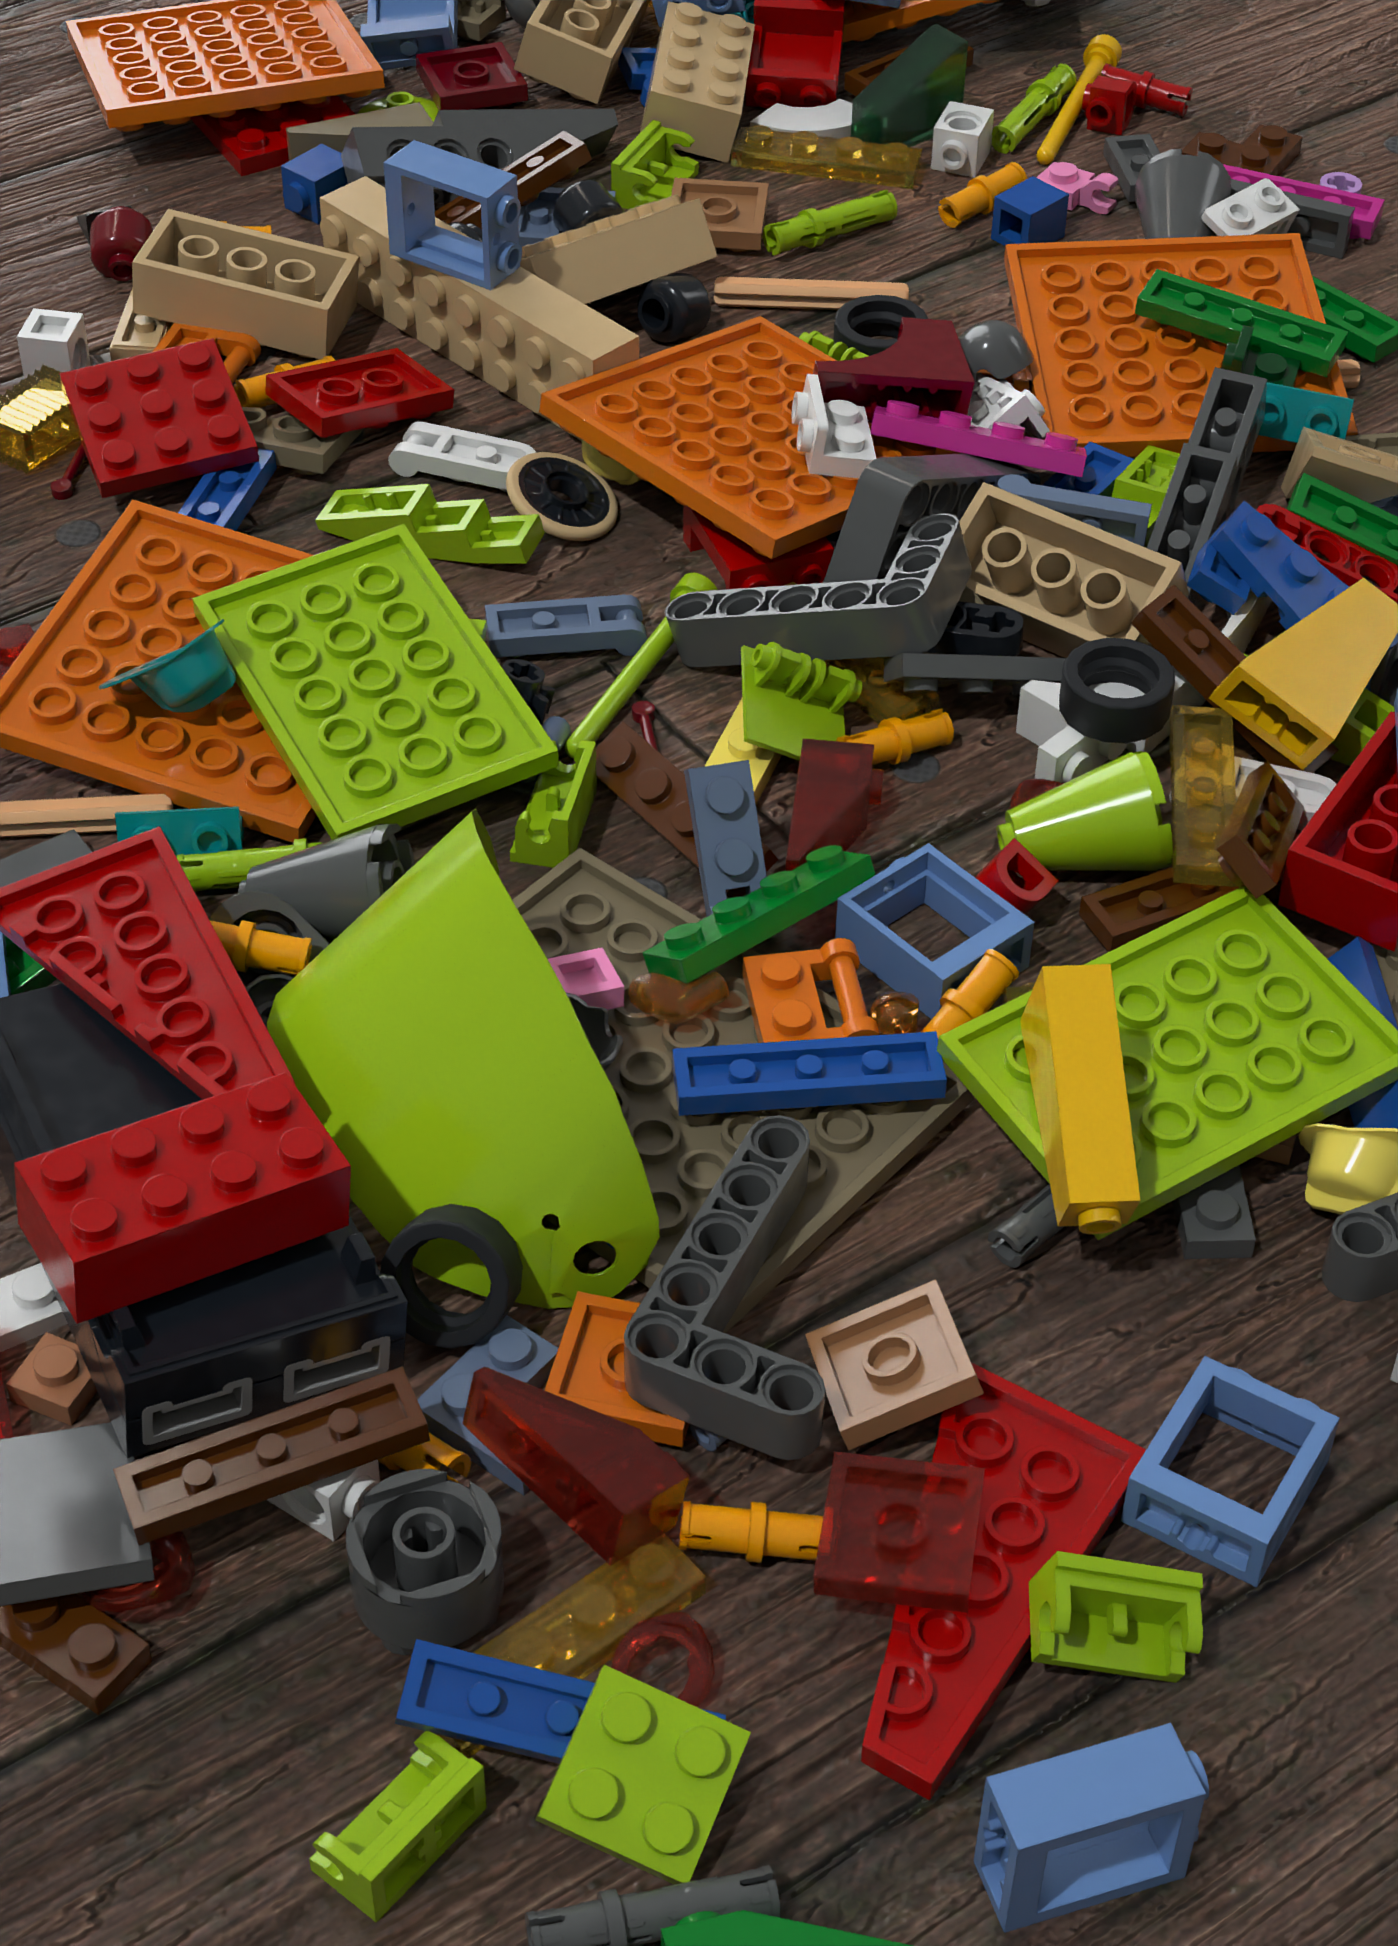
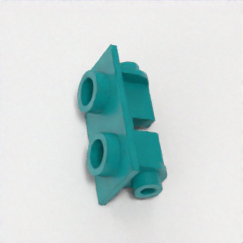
(1293, 408)
(187, 829)

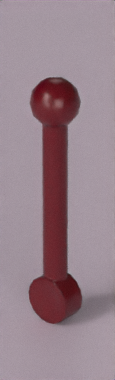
(62, 487)
(644, 713)

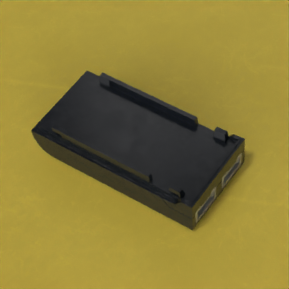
(224, 1342)

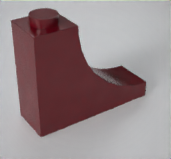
(919, 368)

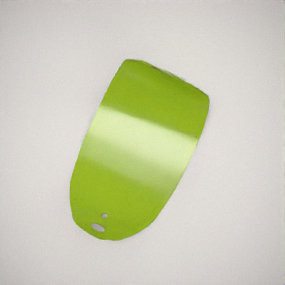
(466, 1080)

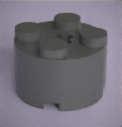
(425, 1560)

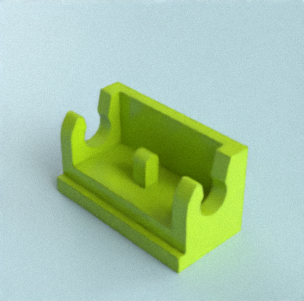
(649, 165)
(557, 811)
(1115, 1616)
(403, 1828)

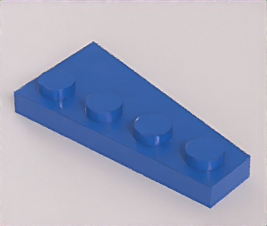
(1276, 566)

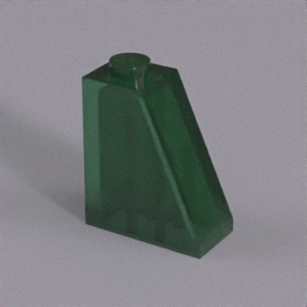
(912, 90)

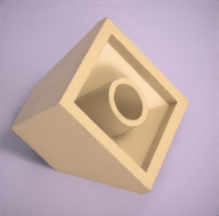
(1343, 464)

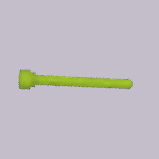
(634, 672)

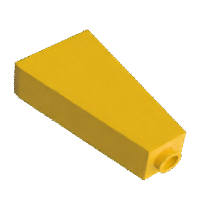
(1312, 674)
(1081, 1096)

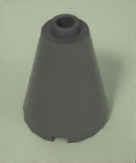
(1176, 191)
(336, 878)

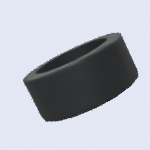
(870, 317)
(1116, 662)
(490, 1243)

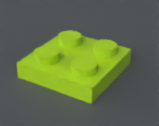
(643, 1776)

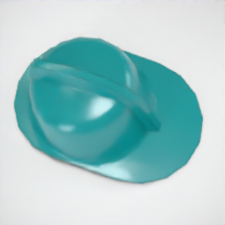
(186, 676)

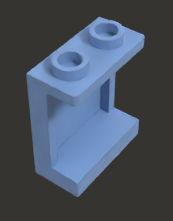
(409, 27)

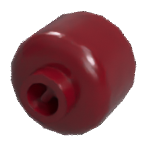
(116, 240)

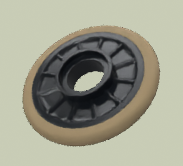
(540, 473)

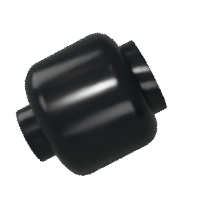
(583, 204)
(674, 307)

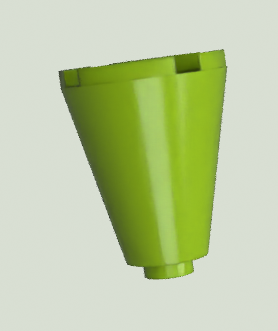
(1097, 820)

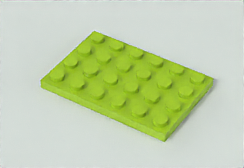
(375, 684)
(1225, 1046)

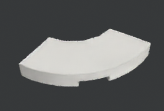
(825, 120)

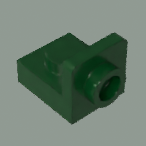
(1265, 365)

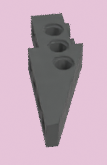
(480, 135)
(1210, 467)

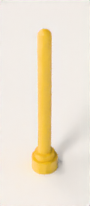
(1100, 50)

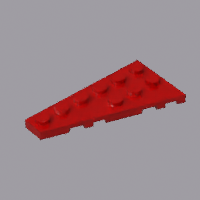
(146, 958)
(1046, 1490)

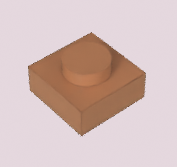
(53, 1380)

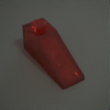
(832, 797)
(582, 1464)

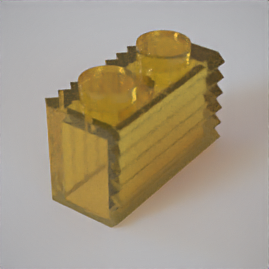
(34, 420)

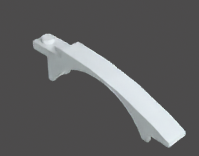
(1069, 754)

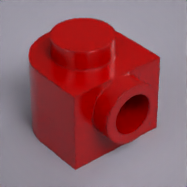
(1109, 104)
(1001, 877)

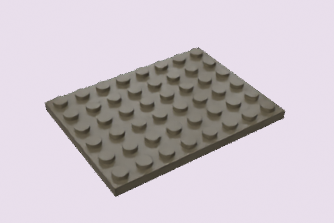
(851, 1148)

